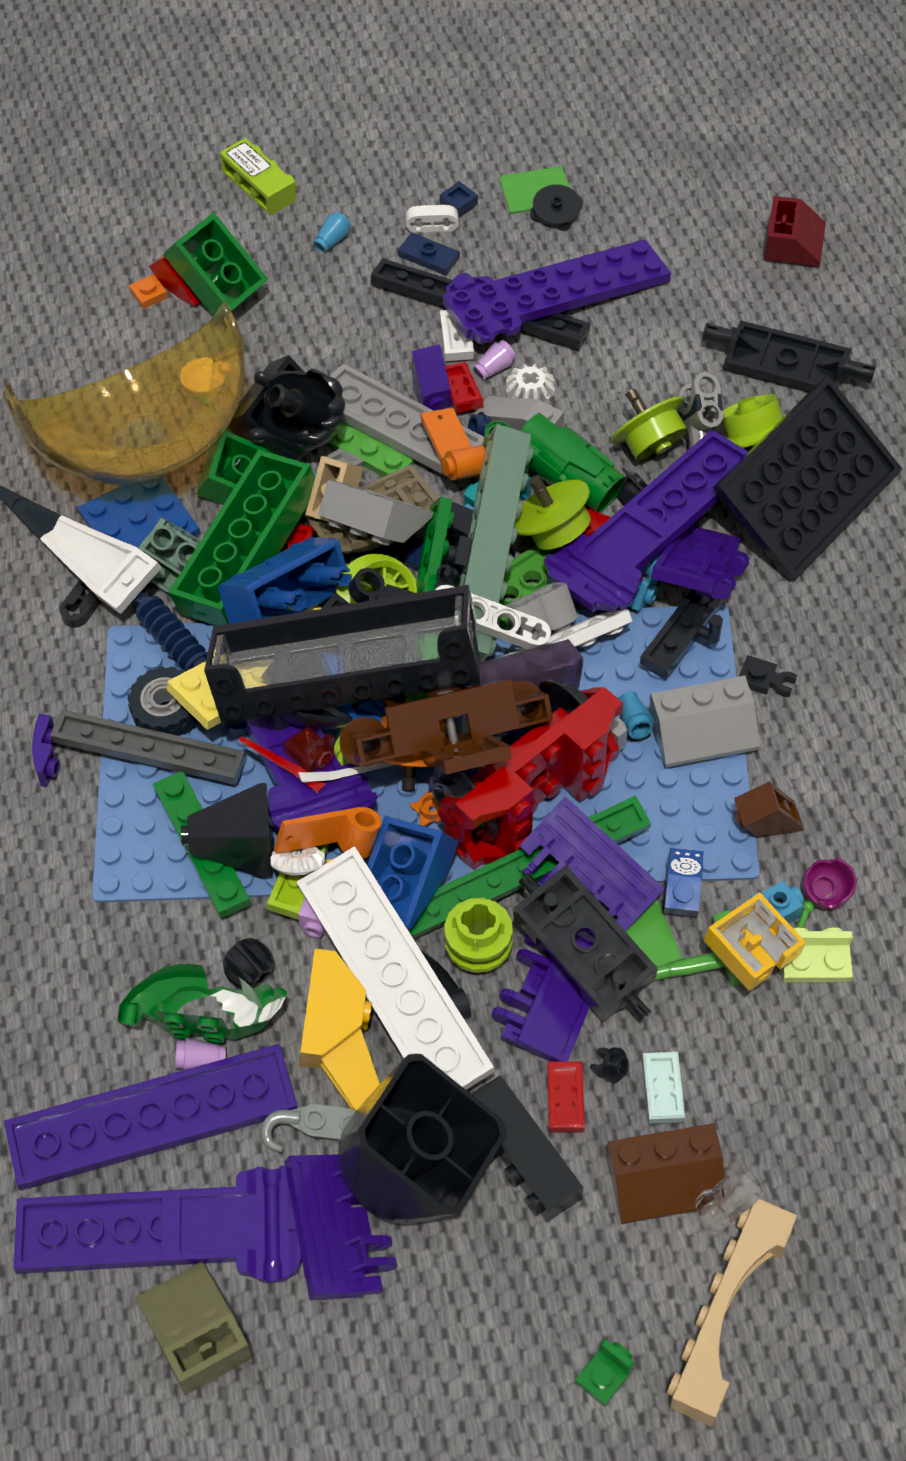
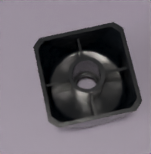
(418, 1145)

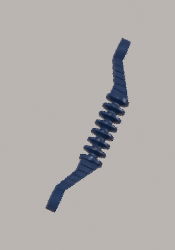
(175, 639)

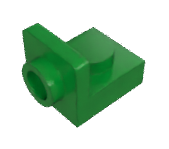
(606, 1372)

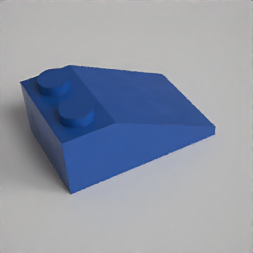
(410, 865)

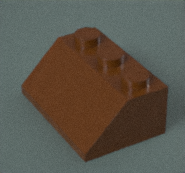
(663, 1171)

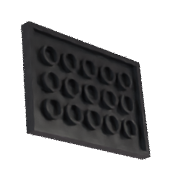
(807, 479)

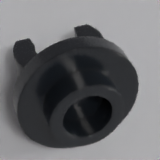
(614, 1065)

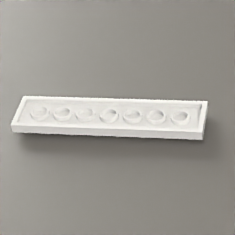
(393, 968)

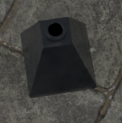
(233, 831)

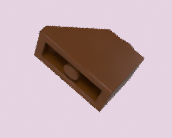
(767, 811)

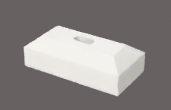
(454, 349)

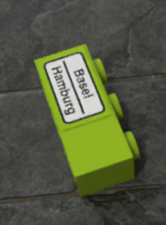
(258, 176)

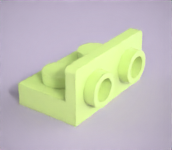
(823, 958)

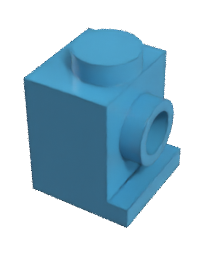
(790, 898)

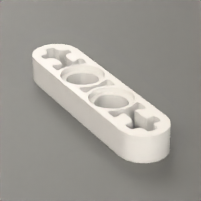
(494, 610)

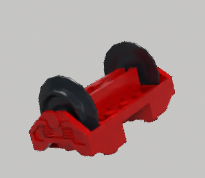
(501, 797)

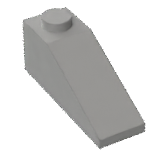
(518, 411)

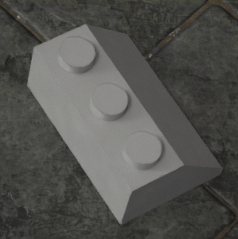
(371, 513)
(704, 721)

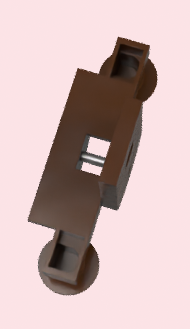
(416, 726)

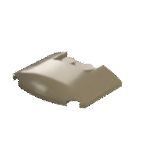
(402, 485)

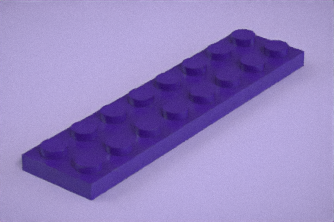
(148, 1116)

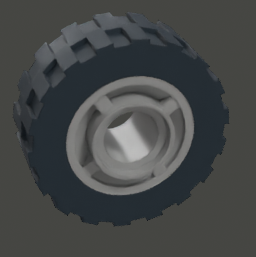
(145, 702)

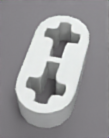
(432, 218)

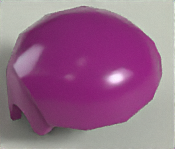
(829, 877)

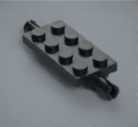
(785, 356)

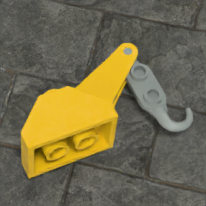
(334, 1043)

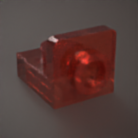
(310, 749)

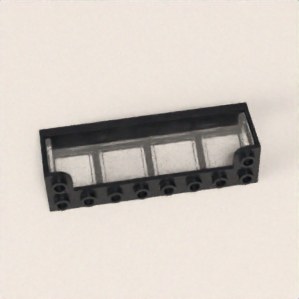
(344, 655)

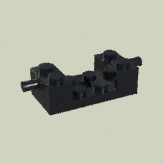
(608, 971)

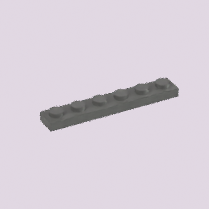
(148, 746)

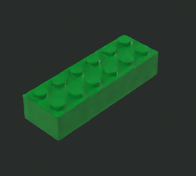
(244, 533)

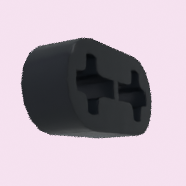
(78, 599)

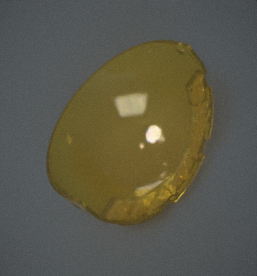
(145, 417)

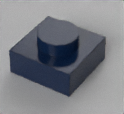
(459, 197)

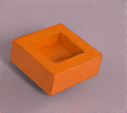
(148, 291)

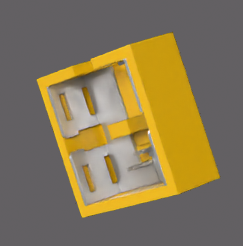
(754, 941)

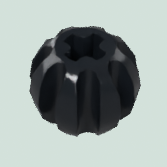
(248, 960)

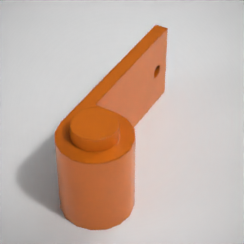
(452, 446)
(346, 827)

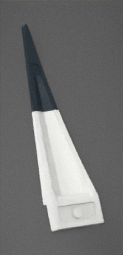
(104, 564)

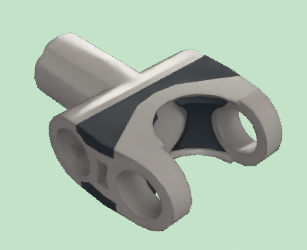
(703, 410)

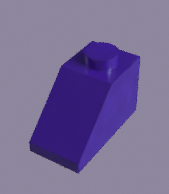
(431, 378)

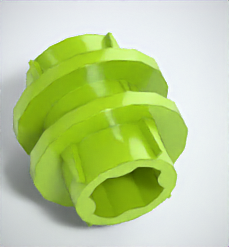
(478, 935)

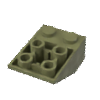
(194, 1328)

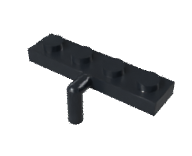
(682, 630)

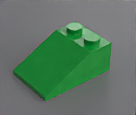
(225, 466)

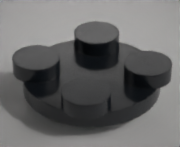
(556, 206)

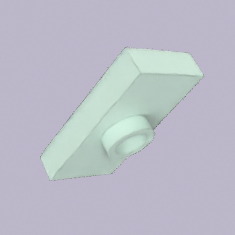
(663, 1087)

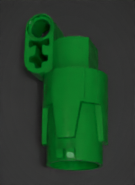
(564, 456)

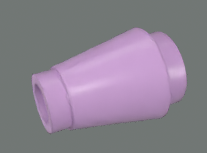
(496, 359)
(197, 1053)

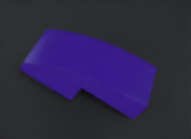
(43, 750)

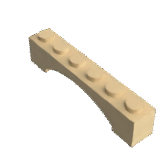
(701, 1387)

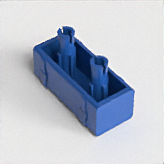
(286, 582)

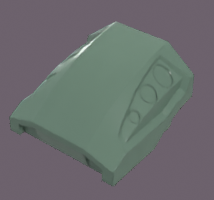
(171, 549)

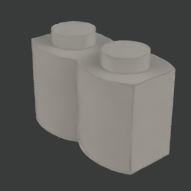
(549, 603)

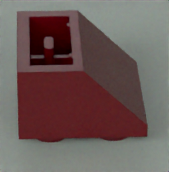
(794, 233)

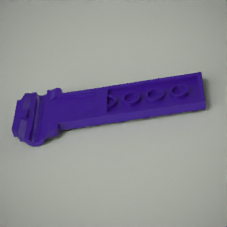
(499, 306)
(607, 565)
(294, 798)
(164, 1228)

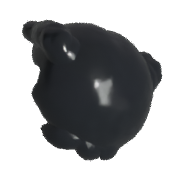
(298, 411)

